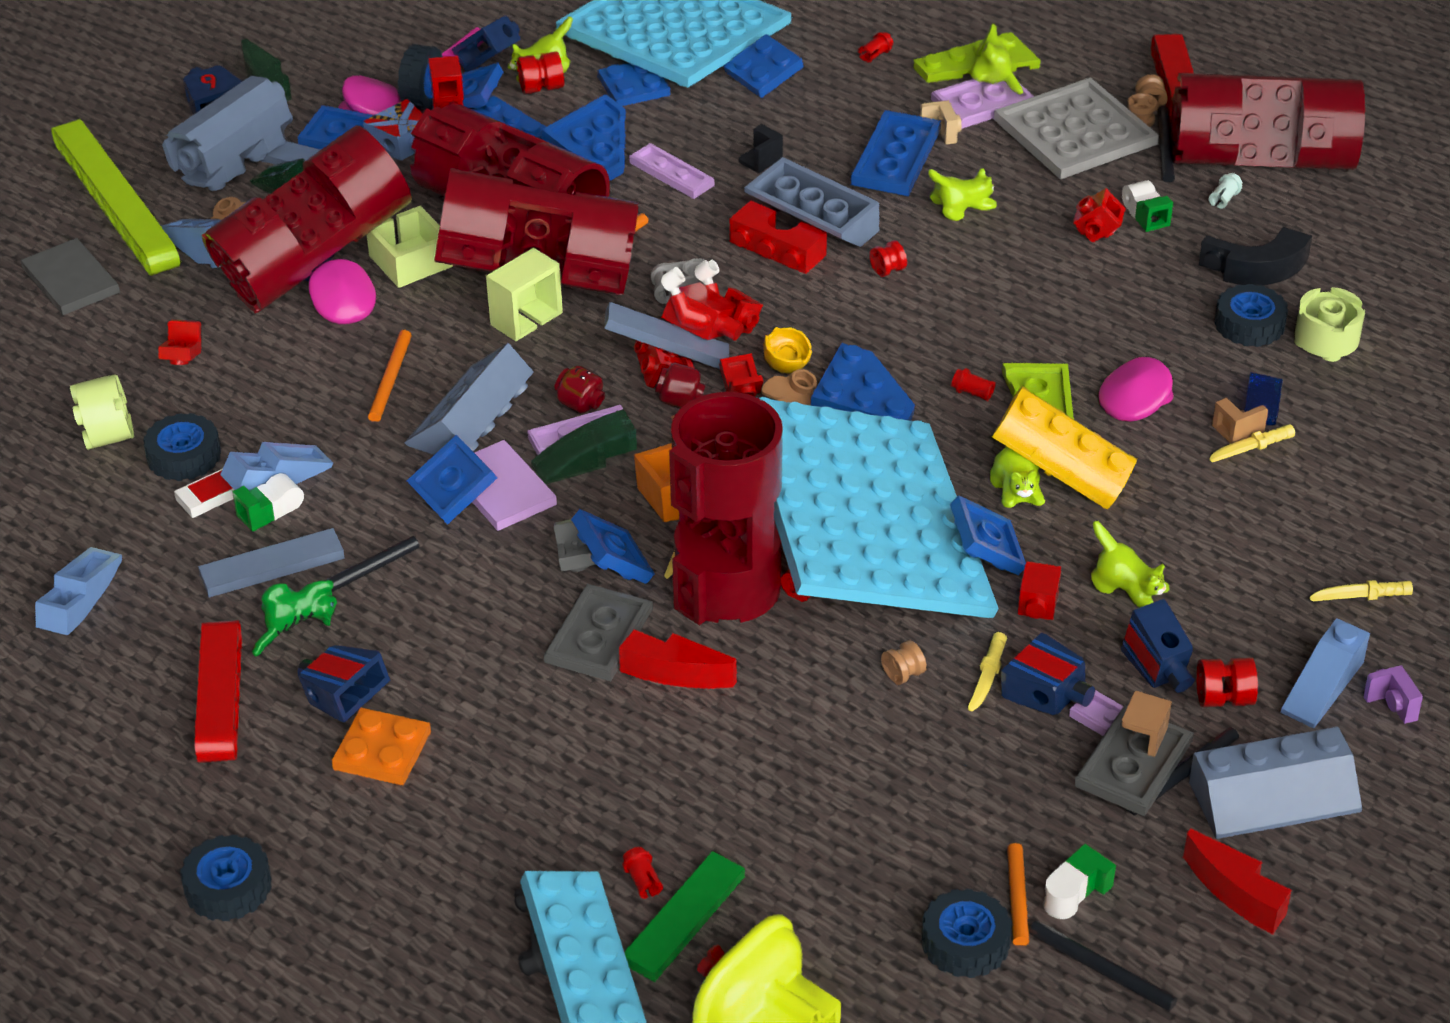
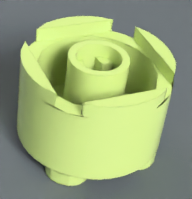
(1329, 323)
(102, 411)

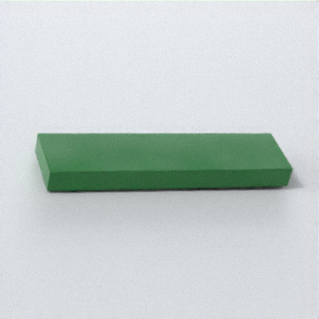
(683, 916)

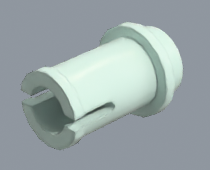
(1229, 185)

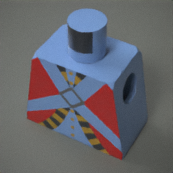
(394, 128)

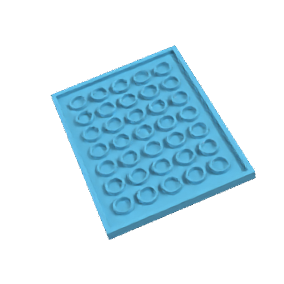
(872, 514)

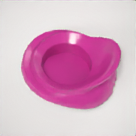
(368, 95)
(342, 291)
(1136, 389)

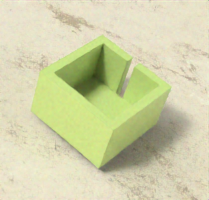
(416, 249)
(527, 285)

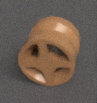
(1152, 85)
(1143, 107)
(903, 662)

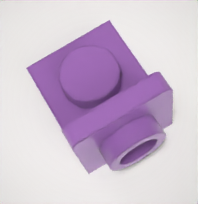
(1398, 689)

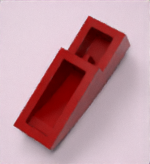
(676, 662)
(1237, 881)

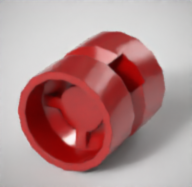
(540, 72)
(1240, 682)

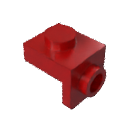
(747, 308)
(182, 342)
(741, 375)

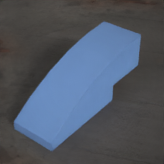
(294, 460)
(76, 590)

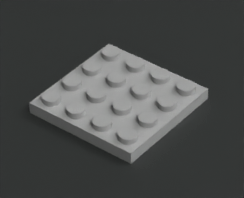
(1075, 128)

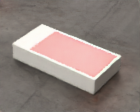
(204, 494)

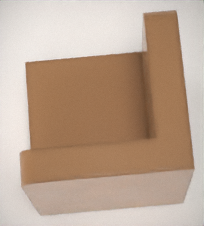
(1235, 424)
(1148, 716)

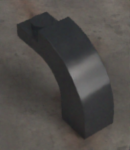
(1257, 264)

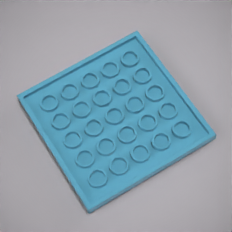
(675, 36)

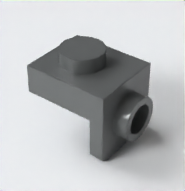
(572, 552)

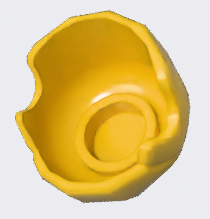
(787, 349)

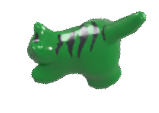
(287, 608)

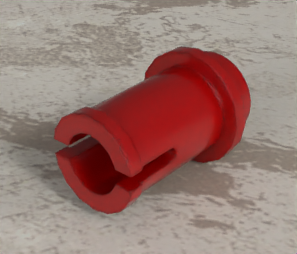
(880, 43)
(973, 384)
(638, 864)

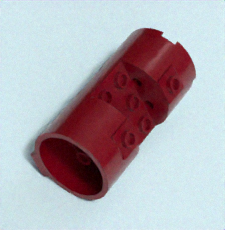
(1268, 121)
(483, 145)
(334, 201)
(495, 221)
(725, 491)

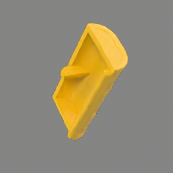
(1064, 448)

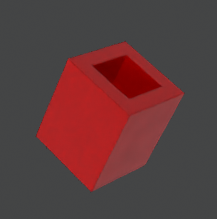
(1039, 590)

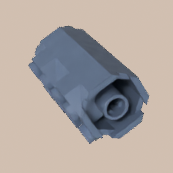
(230, 129)

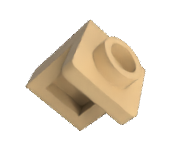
(950, 122)

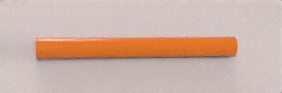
(389, 376)

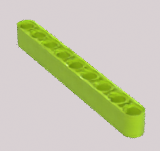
(116, 197)

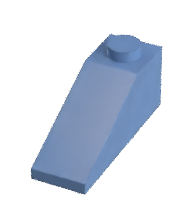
(187, 236)
(1327, 672)

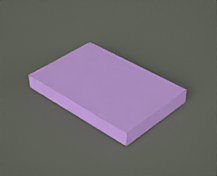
(978, 100)
(515, 492)

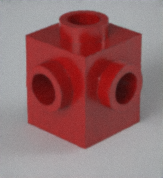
(1099, 215)

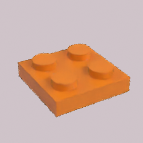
(381, 746)

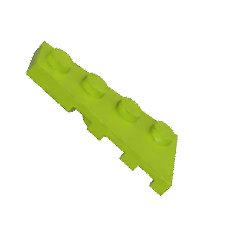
(960, 60)
(1044, 380)

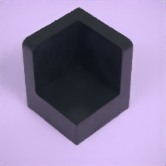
(766, 149)

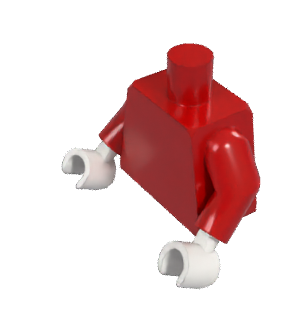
(700, 306)

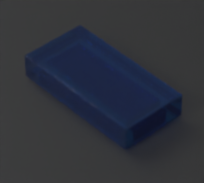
(1264, 391)

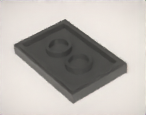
(70, 276)
(595, 630)
(1123, 770)

